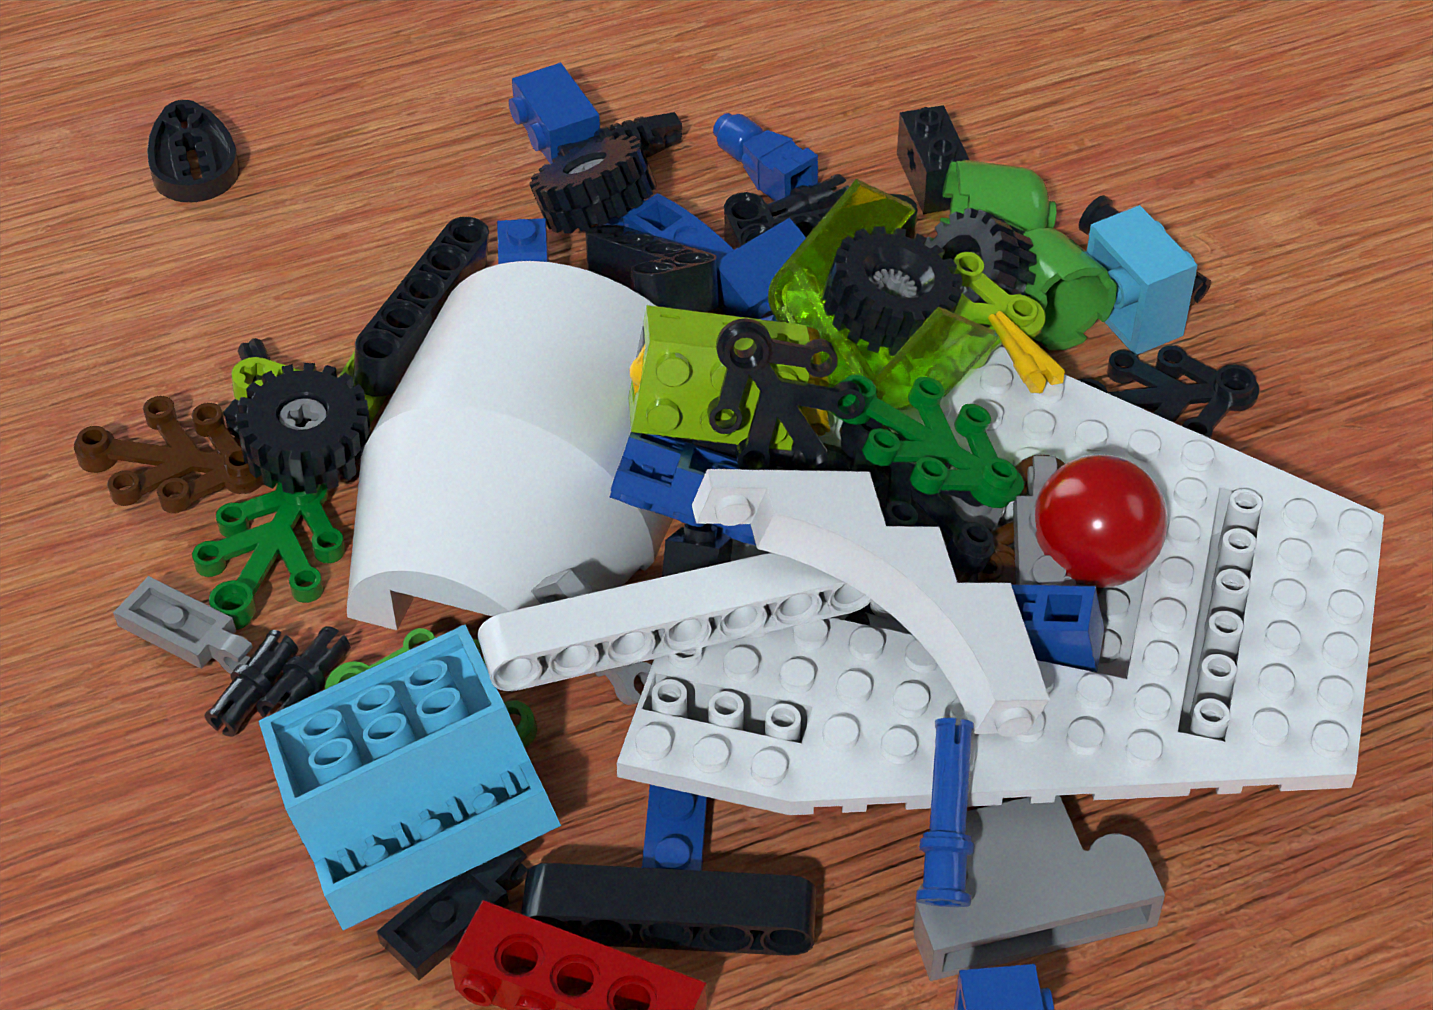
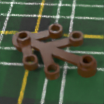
(99, 451)

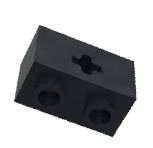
(925, 151)

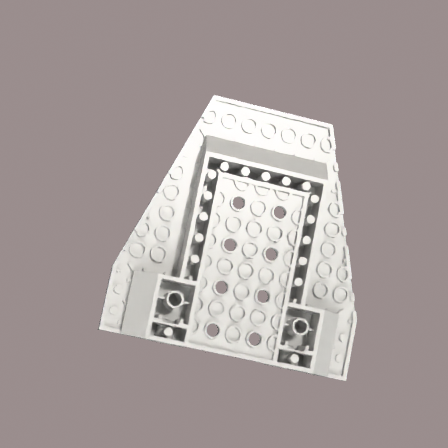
(1212, 672)

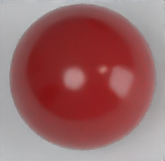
(1101, 520)

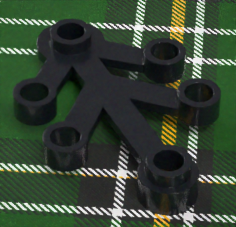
(1224, 390)
(777, 395)
(969, 542)

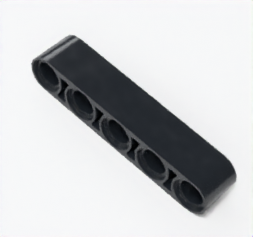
(405, 318)
(675, 908)

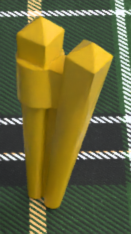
(1028, 358)

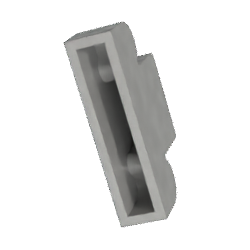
(1036, 891)

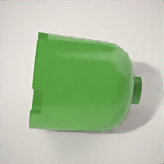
(1000, 190)
(1068, 287)

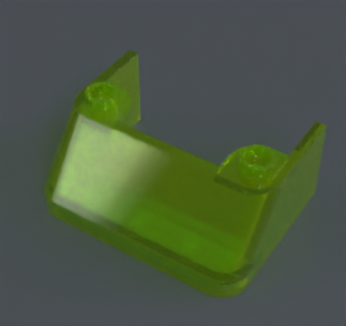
(939, 349)

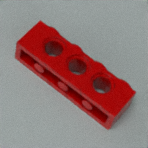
(559, 961)

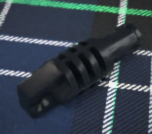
(654, 133)

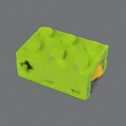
(681, 374)

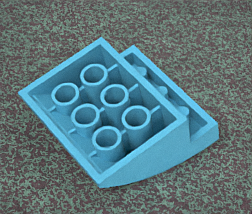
(405, 777)

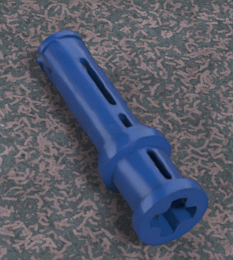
(946, 842)

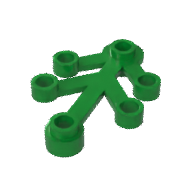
(986, 476)
(268, 542)

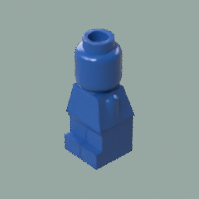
(768, 157)

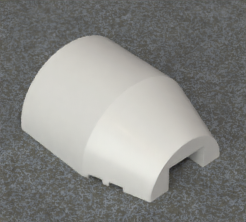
(504, 450)

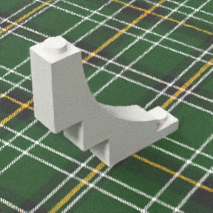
(839, 528)

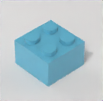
(1150, 276)

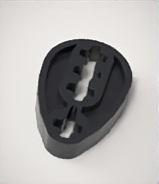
(169, 157)

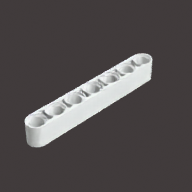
(659, 619)

